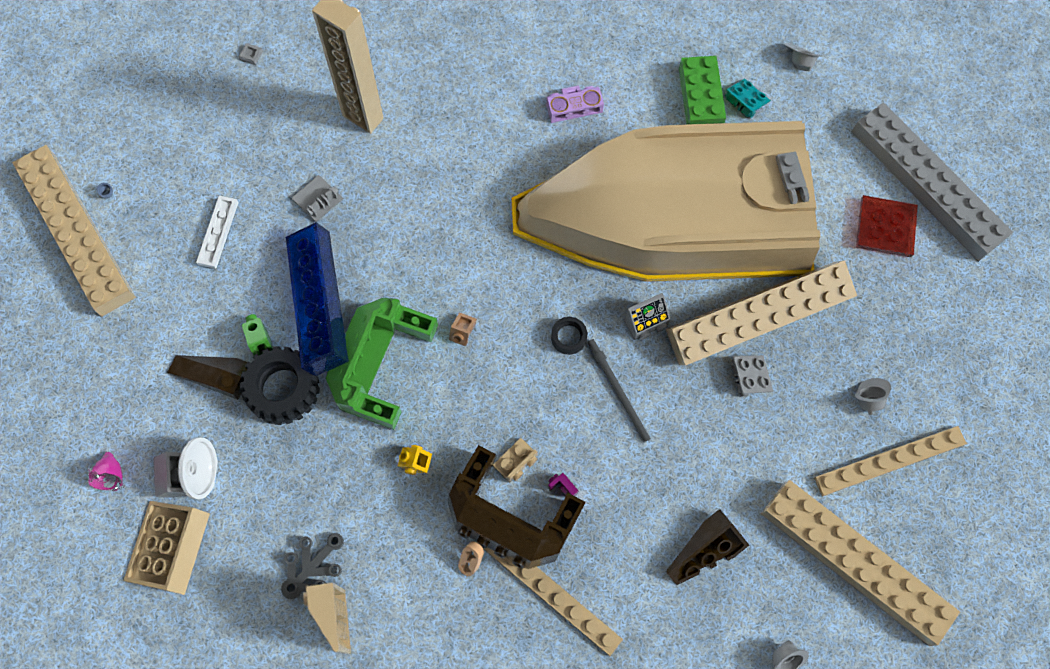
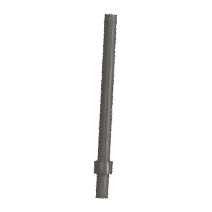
(600, 358)

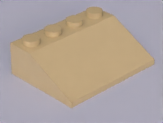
(167, 547)
(329, 610)

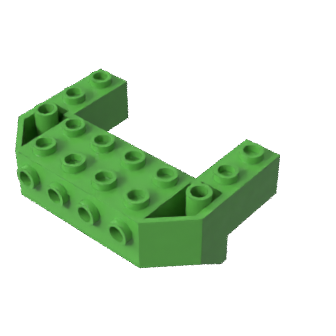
(366, 345)

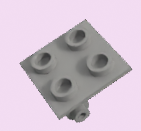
(317, 198)
(751, 375)

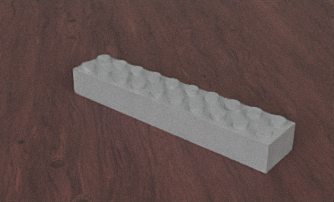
(931, 181)

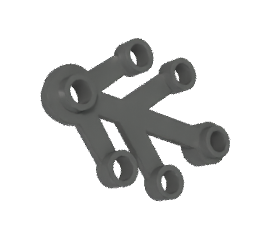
(309, 567)

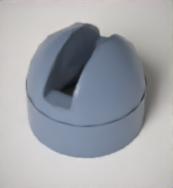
(101, 188)

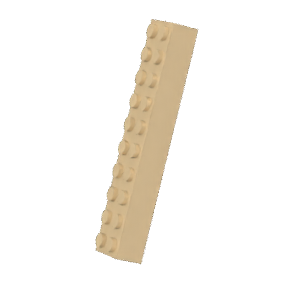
(349, 62)
(74, 231)
(761, 312)
(861, 563)

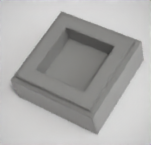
(250, 53)

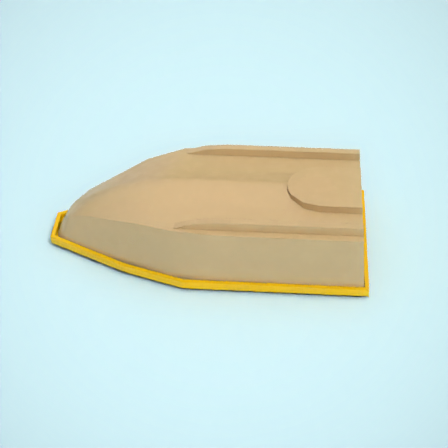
(679, 204)

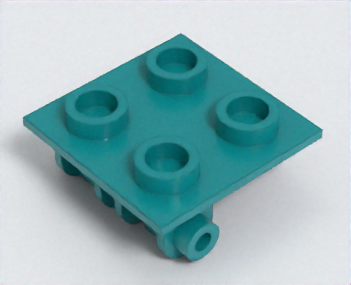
(748, 96)

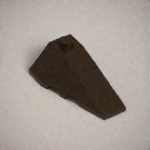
(214, 373)
(710, 543)

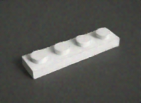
(217, 232)

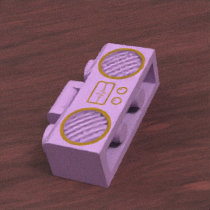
(574, 103)

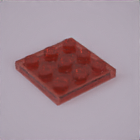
(887, 226)

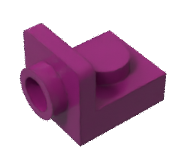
(566, 485)

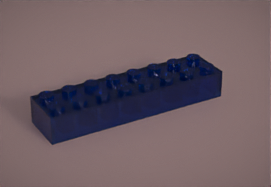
(316, 300)

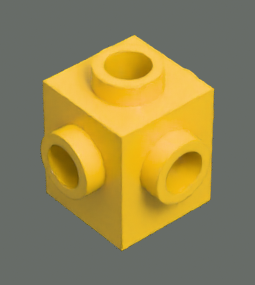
(414, 460)

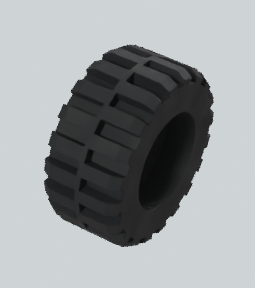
(258, 373)

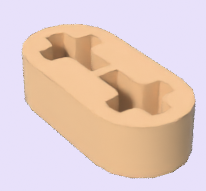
(469, 559)

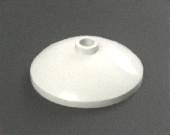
(197, 468)

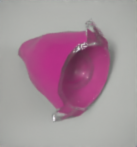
(106, 468)

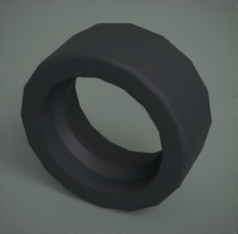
(573, 321)

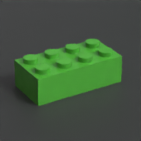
(702, 90)

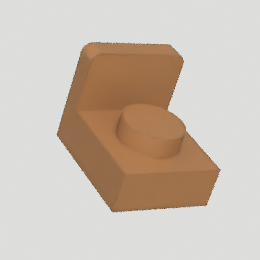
(462, 329)

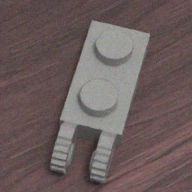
(792, 176)

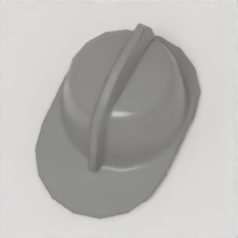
(802, 58)
(873, 394)
(789, 656)

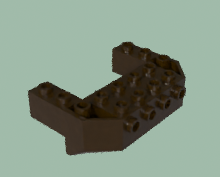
(501, 530)

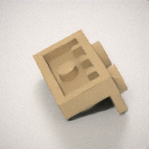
(515, 460)

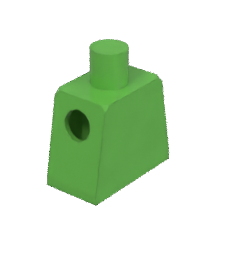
(256, 334)

